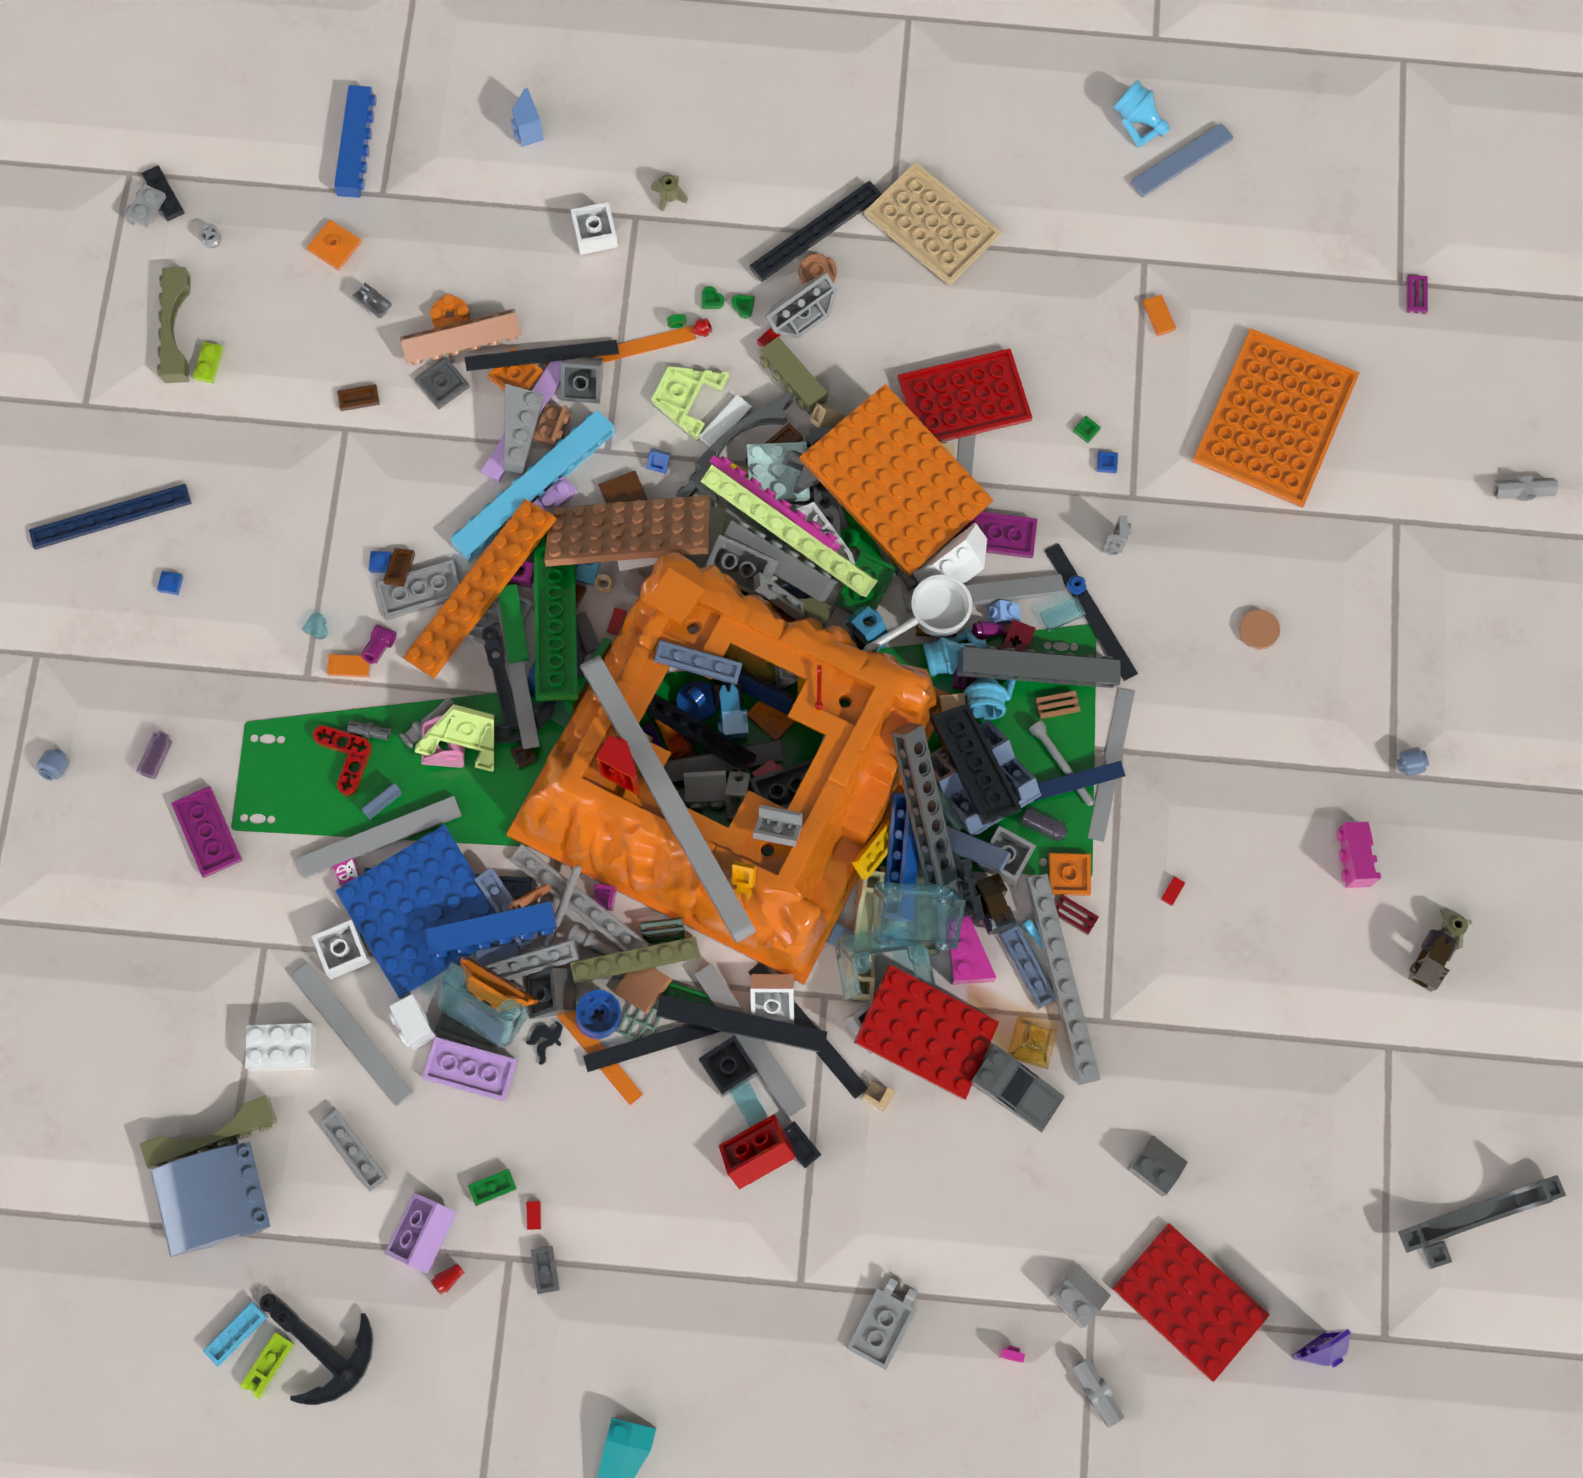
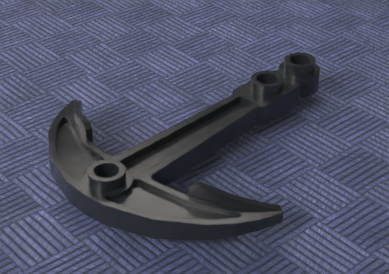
(503, 732)
(330, 1358)

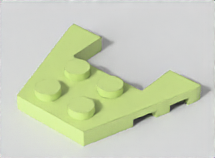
(678, 392)
(463, 728)

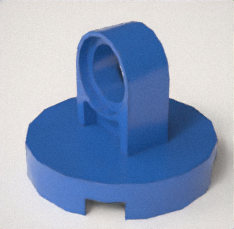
(696, 700)

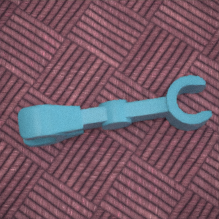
(1030, 928)

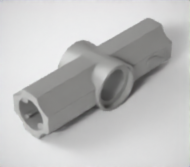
(1525, 488)
(1098, 1392)

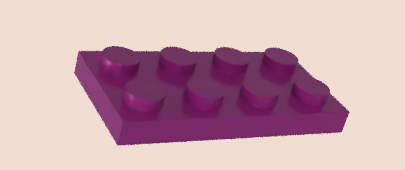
(1006, 534)
(206, 831)

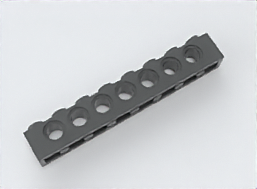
(924, 804)

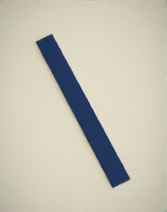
(1080, 780)

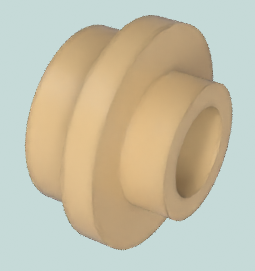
(603, 578)

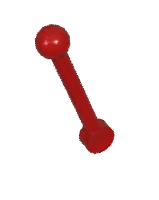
(819, 705)

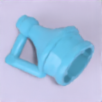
(1138, 106)
(942, 653)
(988, 697)

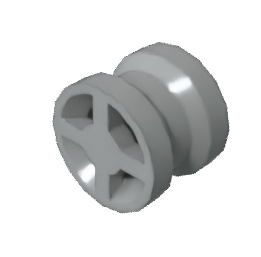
(206, 232)

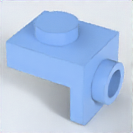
(1004, 612)

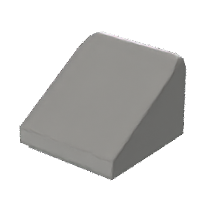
(633, 582)

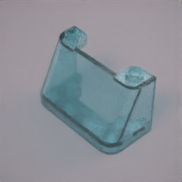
(917, 914)
(495, 1025)

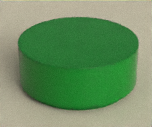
(676, 321)
(850, 537)

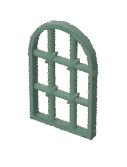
(634, 1020)

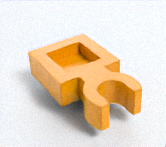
(744, 877)

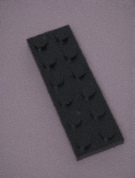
(975, 764)

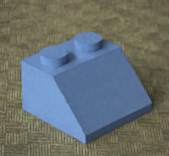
(526, 120)

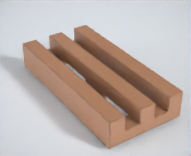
(1074, 701)
(530, 897)

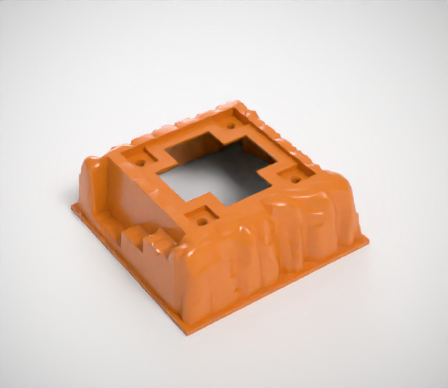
(843, 797)

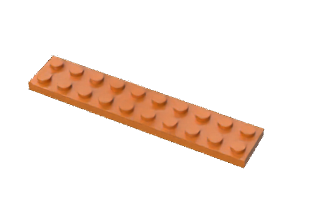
(479, 588)

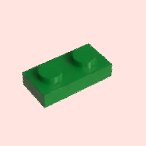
(492, 1187)

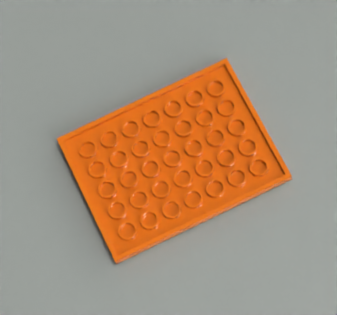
(1276, 417)
(896, 479)

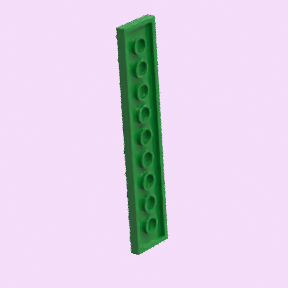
(554, 629)

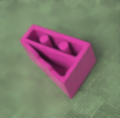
(1357, 855)
(969, 961)

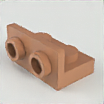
(552, 425)

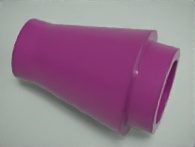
(985, 630)

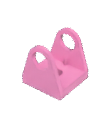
(450, 758)

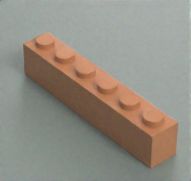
(460, 336)

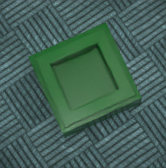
(1087, 429)

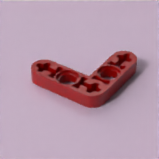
(353, 755)

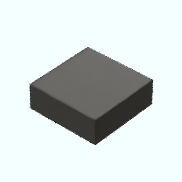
(1437, 1254)

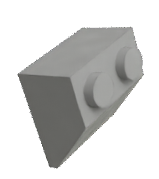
(1080, 1296)

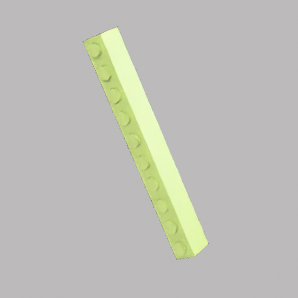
(789, 531)

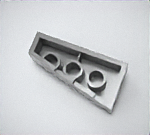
(520, 424)

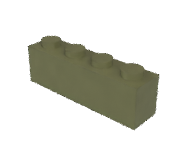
(793, 375)

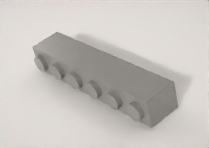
(790, 568)

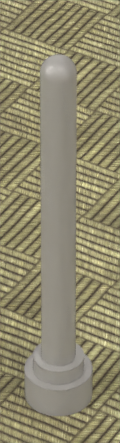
(1039, 731)
(563, 904)

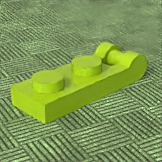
(267, 1364)

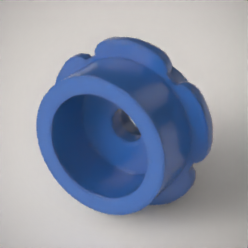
(1076, 589)

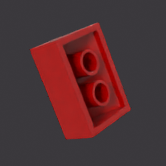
(617, 764)
(756, 1152)

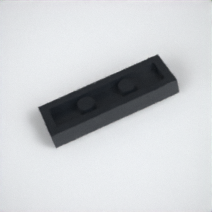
(170, 207)

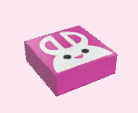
(346, 871)

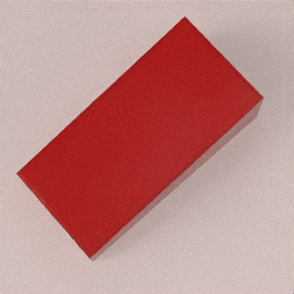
(767, 337)
(617, 621)
(1173, 891)
(534, 1215)

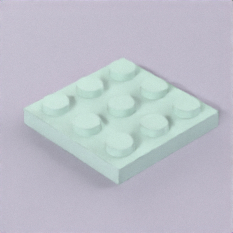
(767, 467)

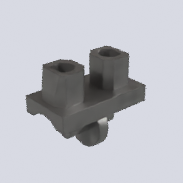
(372, 300)

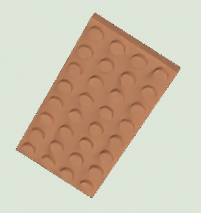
(628, 530)

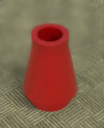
(446, 1279)

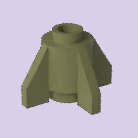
(668, 190)
(1454, 926)

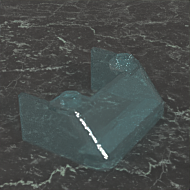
(854, 958)

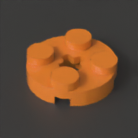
(449, 304)

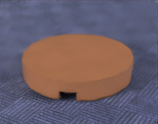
(816, 265)
(1259, 629)

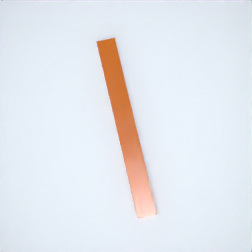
(650, 343)
(614, 1072)

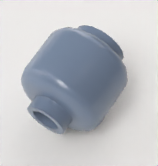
(1413, 761)
(52, 764)

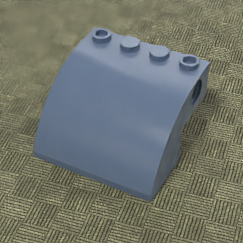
(1020, 779)
(210, 1198)

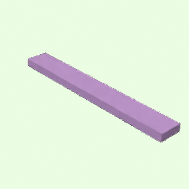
(547, 385)

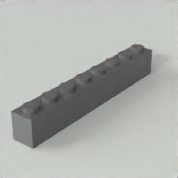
(1038, 667)

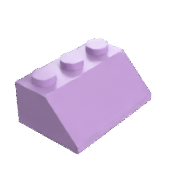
(420, 1233)

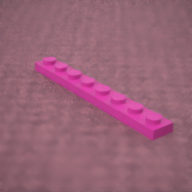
(782, 506)

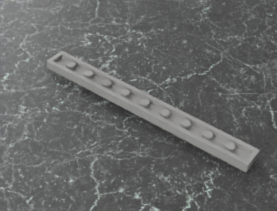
(1062, 979)

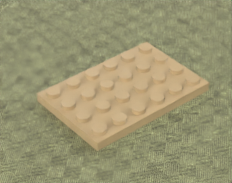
(932, 223)

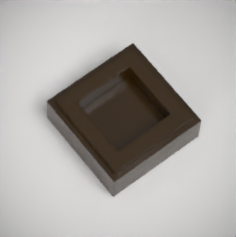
(523, 757)

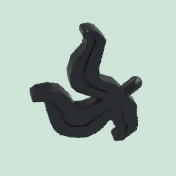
(545, 1032)

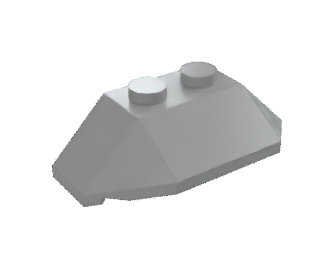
(803, 307)

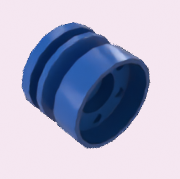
(600, 1002)

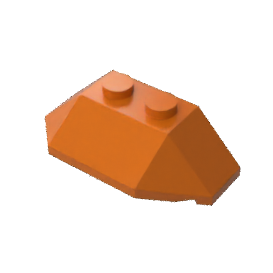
(492, 987)

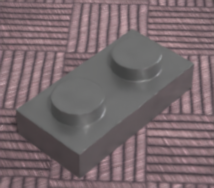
(545, 1270)

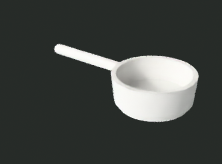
(938, 608)

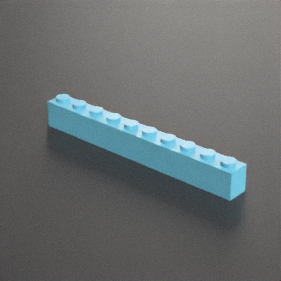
(538, 478)

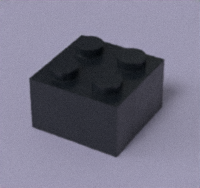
(728, 1066)

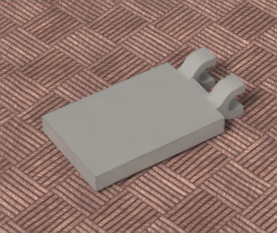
(883, 1325)

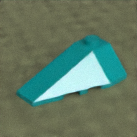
(625, 1449)

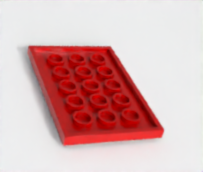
(967, 395)
(926, 1032)
(1190, 1302)

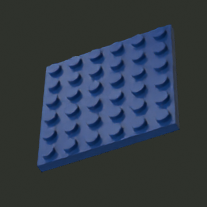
(409, 893)

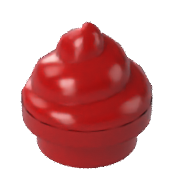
(702, 327)

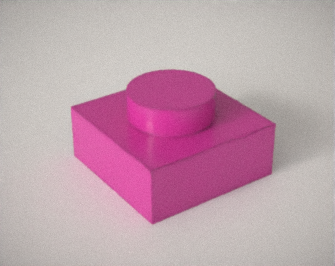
(1012, 1353)

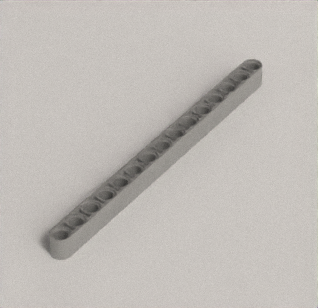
(668, 800)

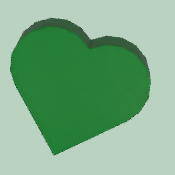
(711, 298)
(744, 305)

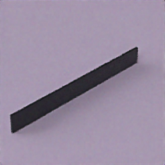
(541, 355)
(1093, 614)
(645, 1046)
(830, 1056)

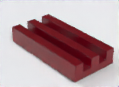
(1094, 917)

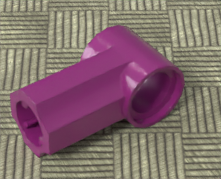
(380, 640)

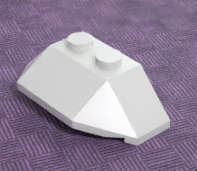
(959, 558)

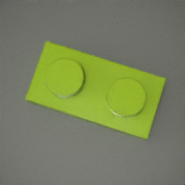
(208, 362)

